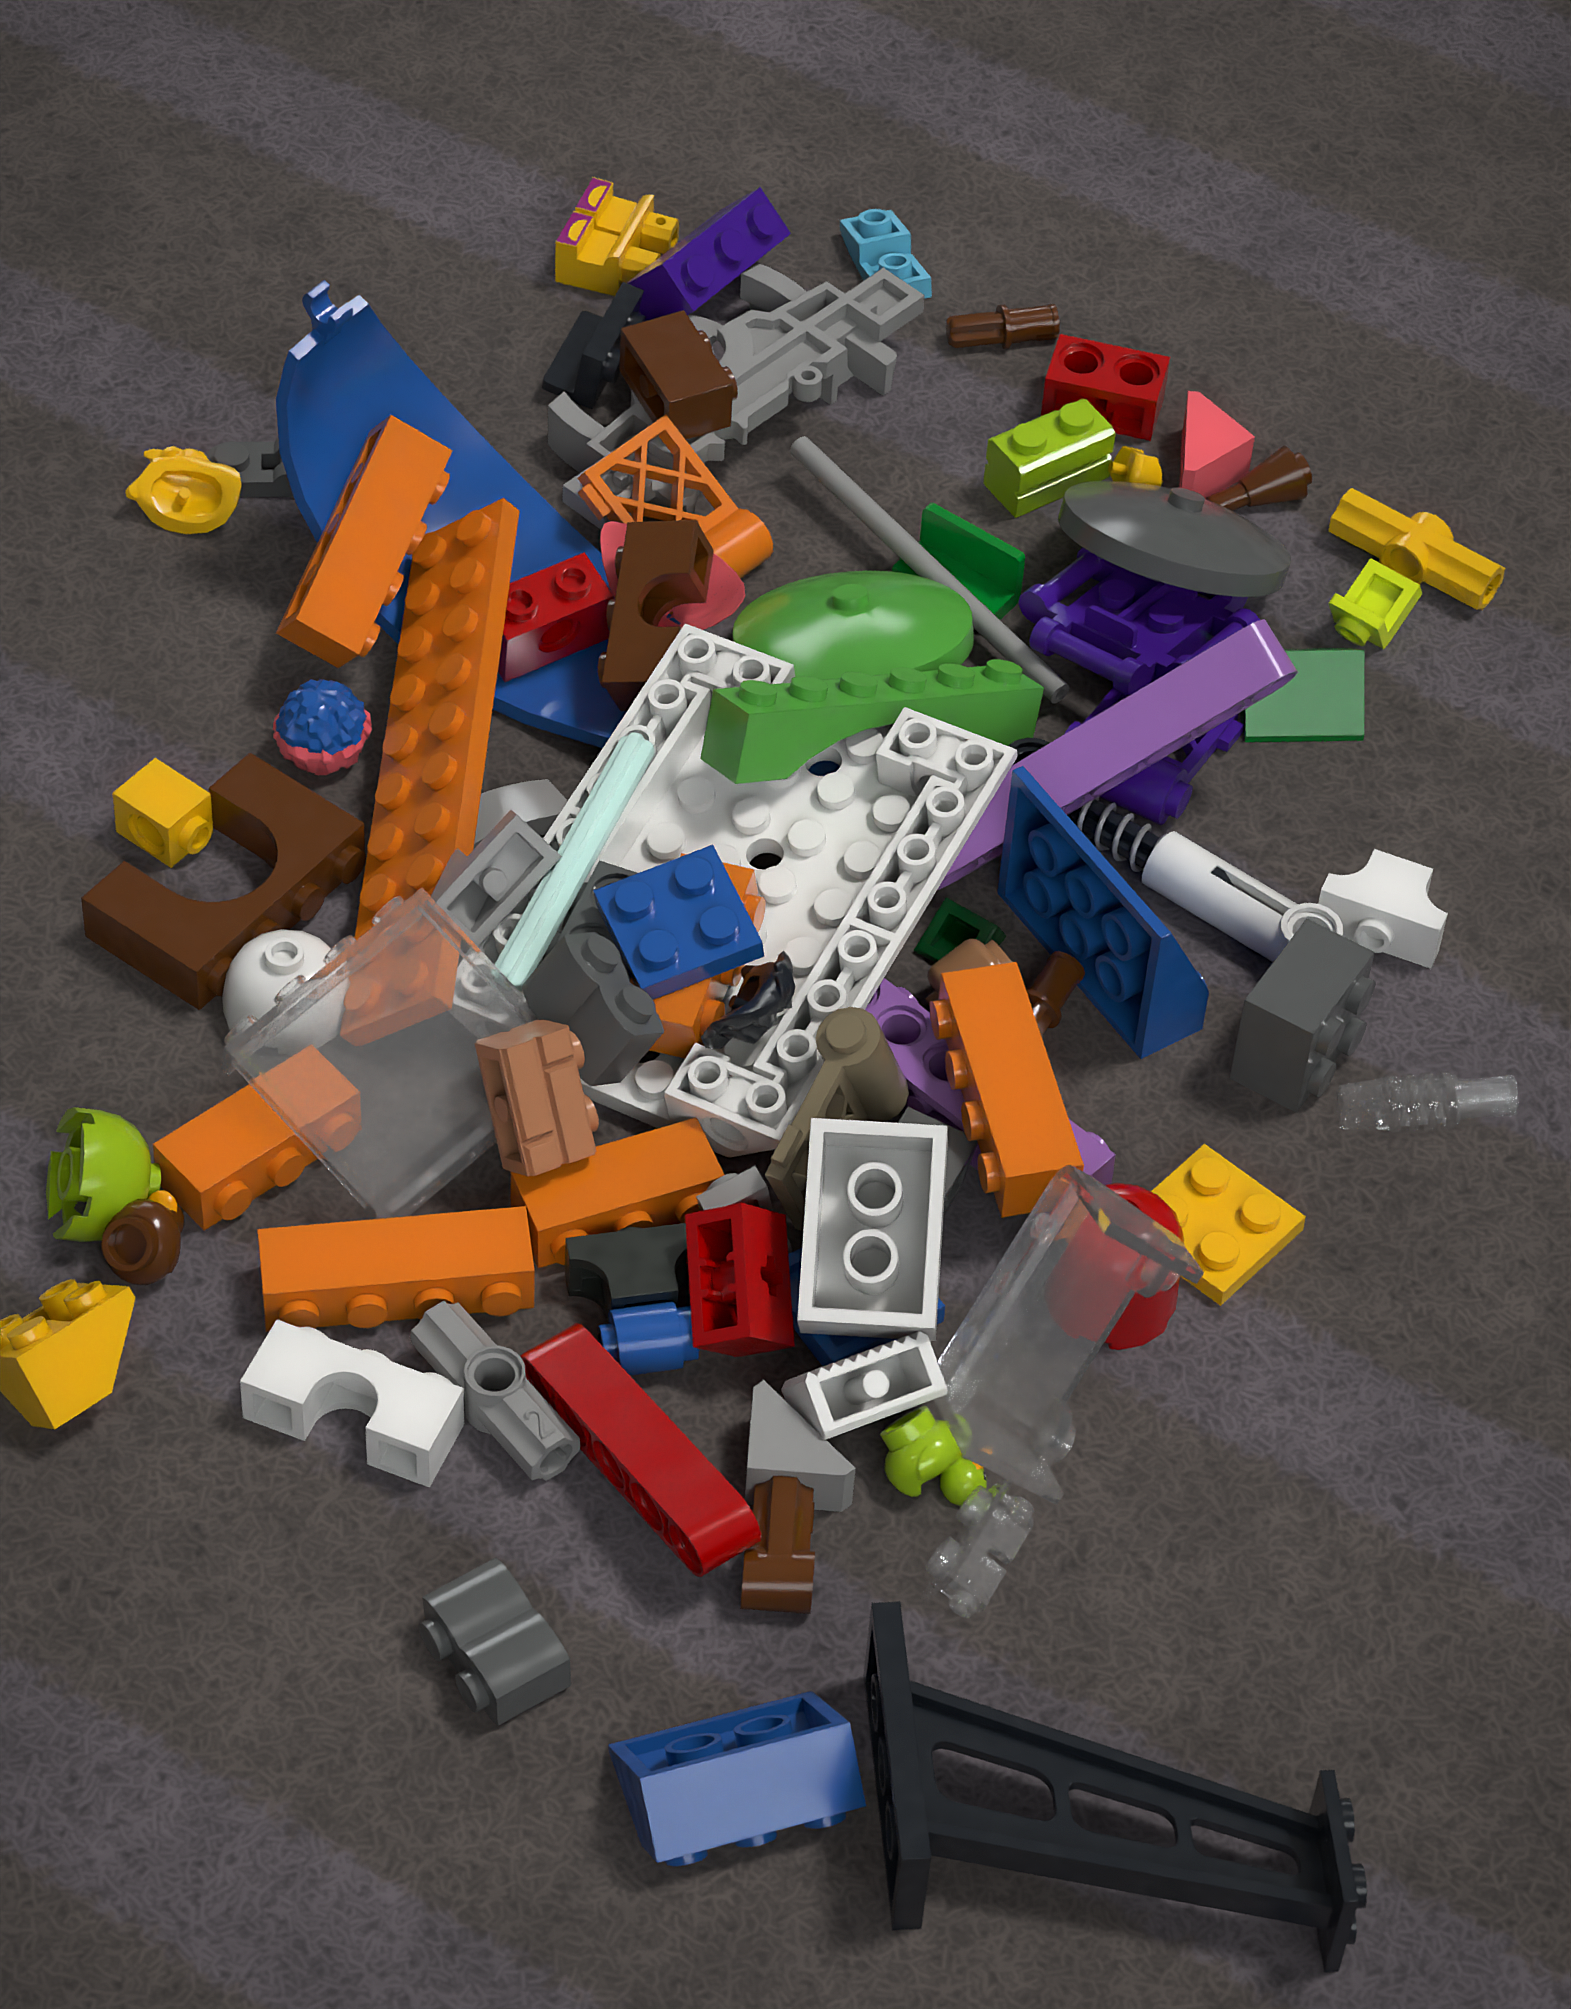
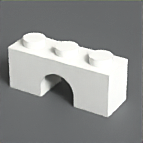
(306, 1375)

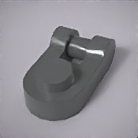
(249, 460)

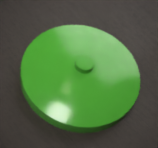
(859, 624)

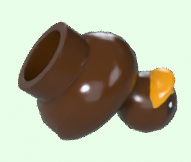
(144, 1239)

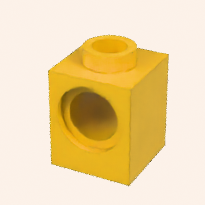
(163, 813)

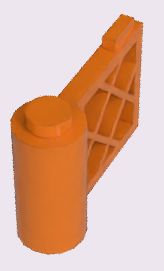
(732, 532)

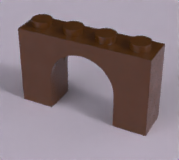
(192, 942)

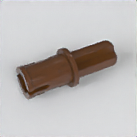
(1003, 326)
(1053, 988)

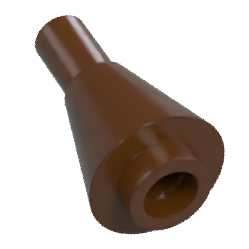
(1274, 480)

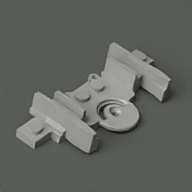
(777, 348)

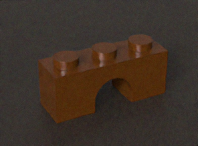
(655, 571)

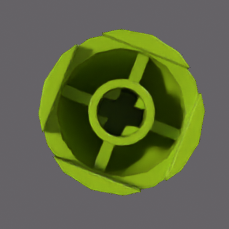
(101, 1165)

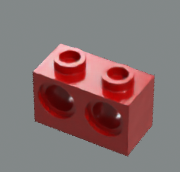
(1116, 380)

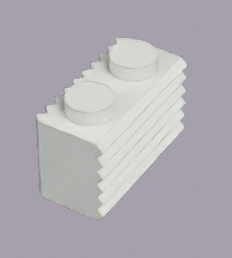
(867, 1386)

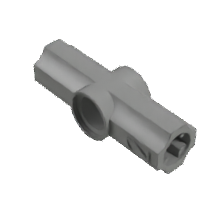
(513, 1416)

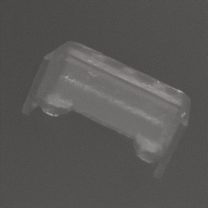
(1046, 1321)

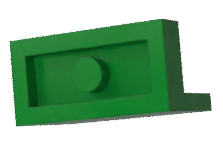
(974, 557)

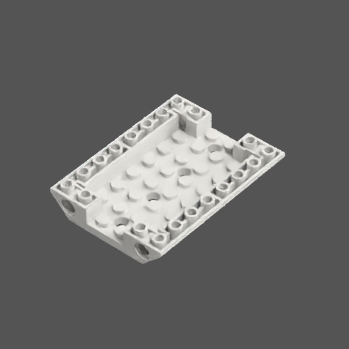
(851, 882)

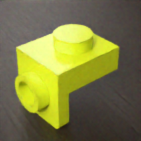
(1374, 605)

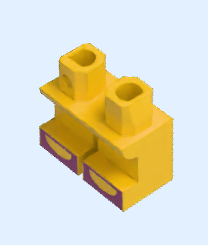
(609, 238)

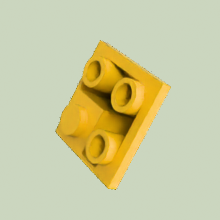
(64, 1351)

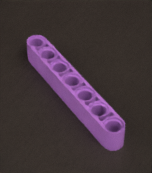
(1139, 732)

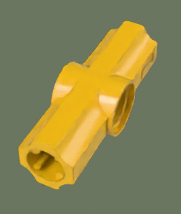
(1417, 548)

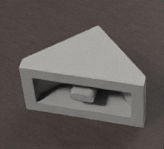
(789, 1446)

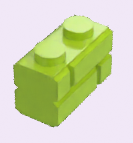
(1048, 456)

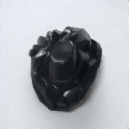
(763, 994)

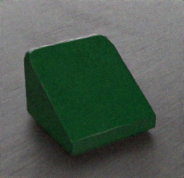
(953, 926)

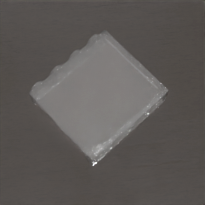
(382, 1055)

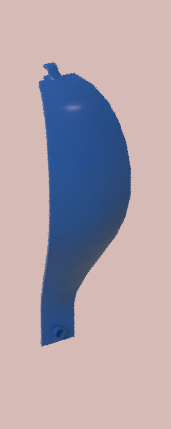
(344, 385)

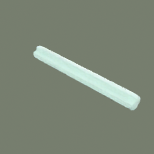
(578, 853)

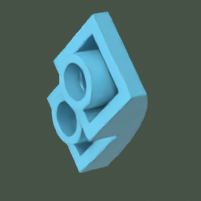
(881, 241)

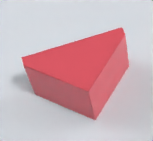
(1213, 447)

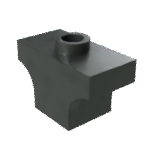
(628, 1266)

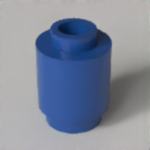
(649, 1337)

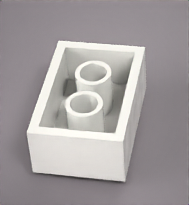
(872, 1228)

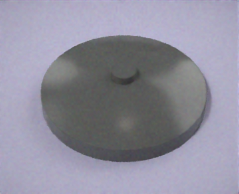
(1174, 538)

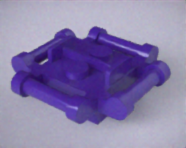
(1127, 623)

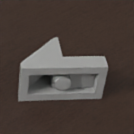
(494, 877)

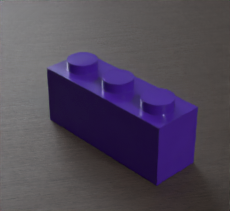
(710, 256)

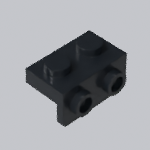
(592, 350)

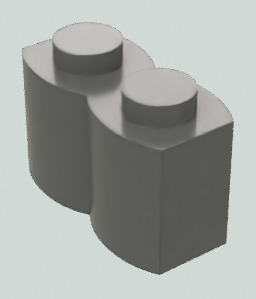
(591, 992)
(495, 1642)

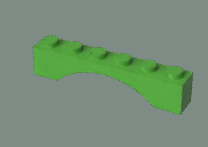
(776, 728)

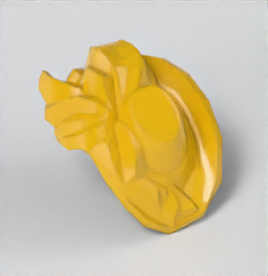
(186, 490)

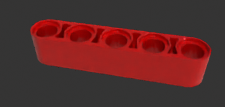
(642, 1451)

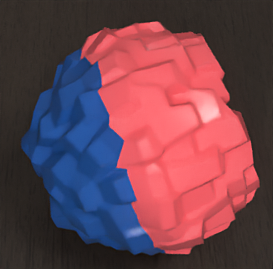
(322, 727)

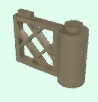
(854, 1083)

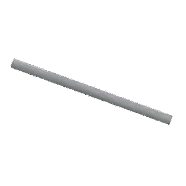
(926, 565)

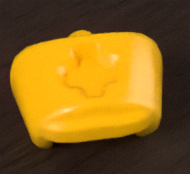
(1135, 467)

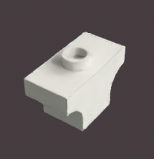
(1388, 908)

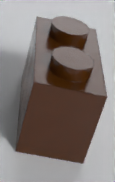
(677, 374)

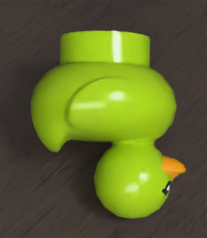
(924, 1449)

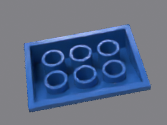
(1089, 911)

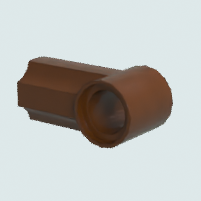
(781, 1566)

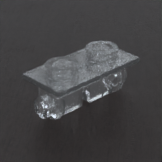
(960, 1564)

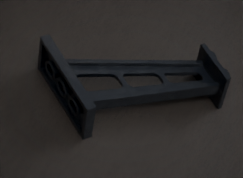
(920, 1822)

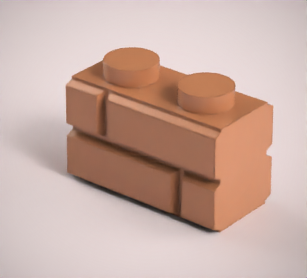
(537, 1096)

